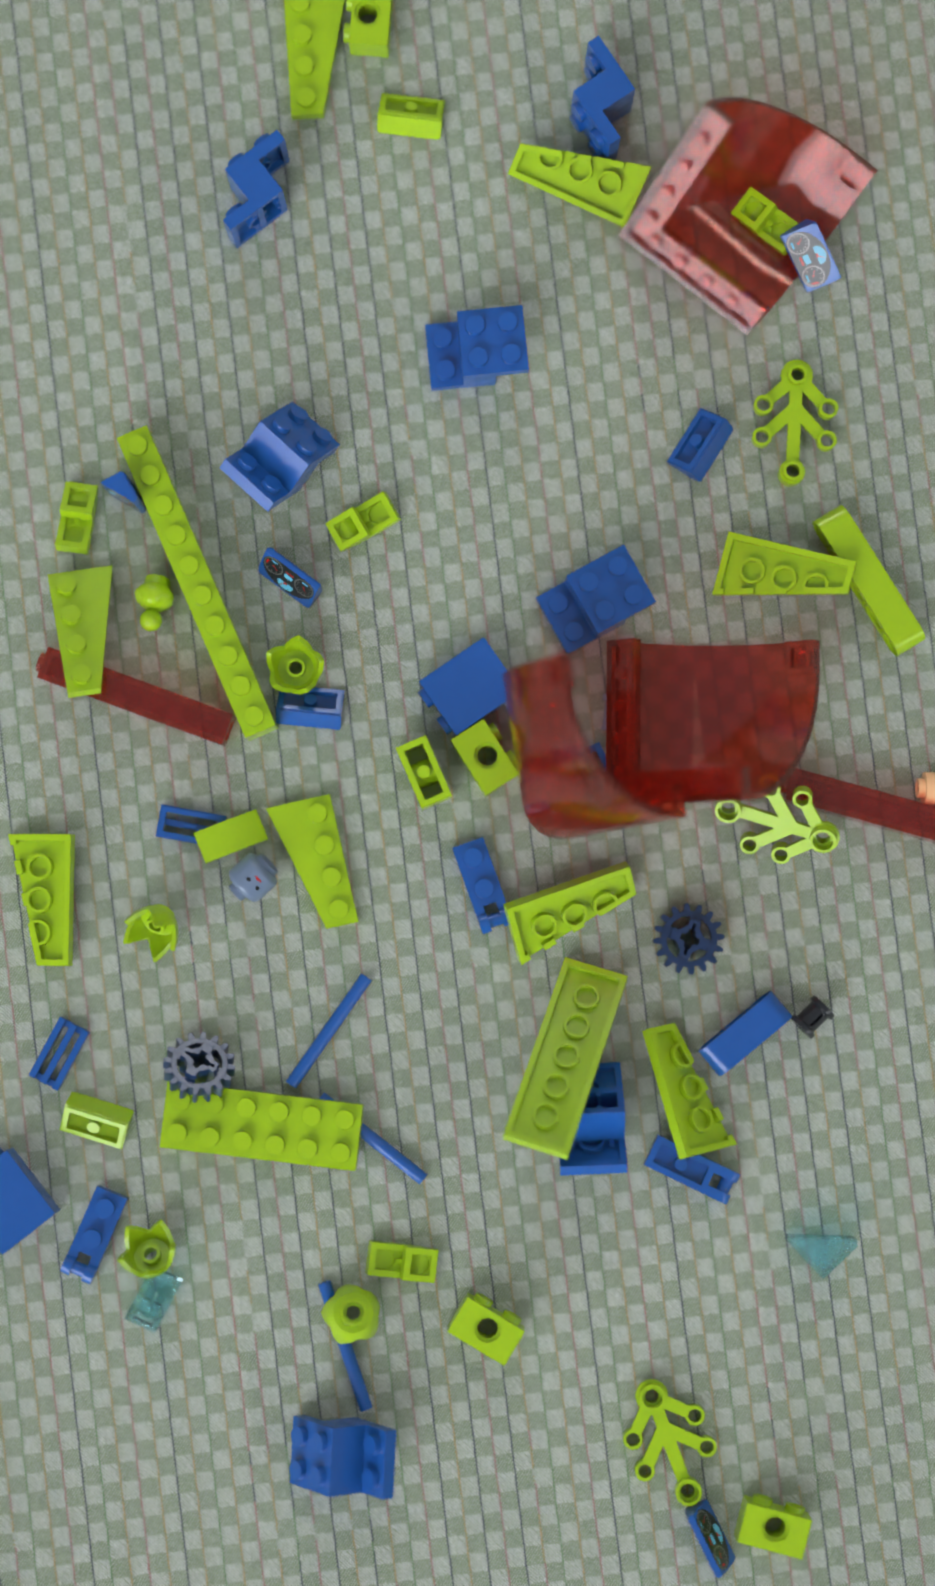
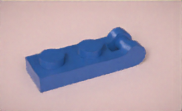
(481, 882)
(691, 1171)
(95, 1233)

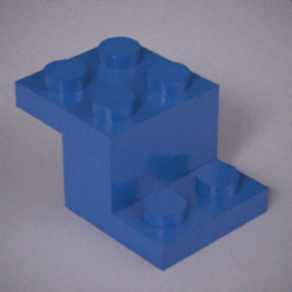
(601, 100)
(256, 188)
(477, 348)
(279, 456)
(595, 599)
(601, 1133)
(343, 1456)

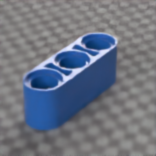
(745, 1033)

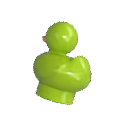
(155, 598)

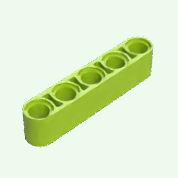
(870, 581)

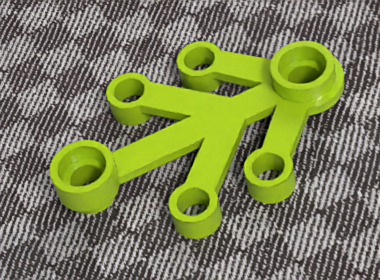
(794, 416)
(782, 825)
(666, 1435)

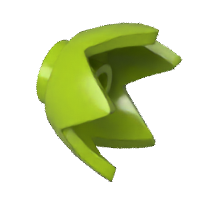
(282, 657)
(156, 925)
(140, 1243)
(345, 1329)

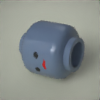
(253, 877)

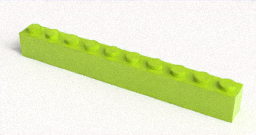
(197, 583)

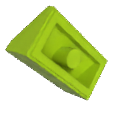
(410, 116)
(96, 1120)

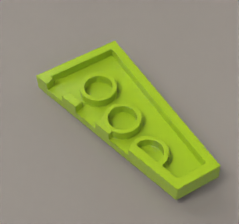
(311, 52)
(588, 181)
(771, 568)
(81, 621)
(47, 884)
(555, 911)
(689, 1111)

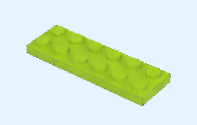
(565, 1058)
(265, 1127)

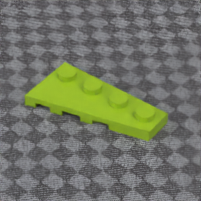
(316, 850)

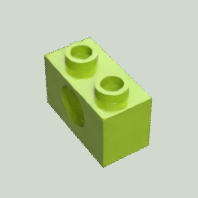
(373, 37)
(469, 744)
(424, 772)
(496, 1345)
(787, 1540)

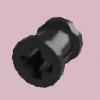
(812, 1017)

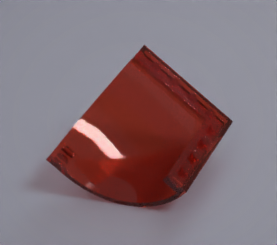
(687, 211)
(709, 716)
(558, 774)

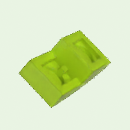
(763, 218)
(77, 517)
(363, 521)
(230, 836)
(401, 1261)

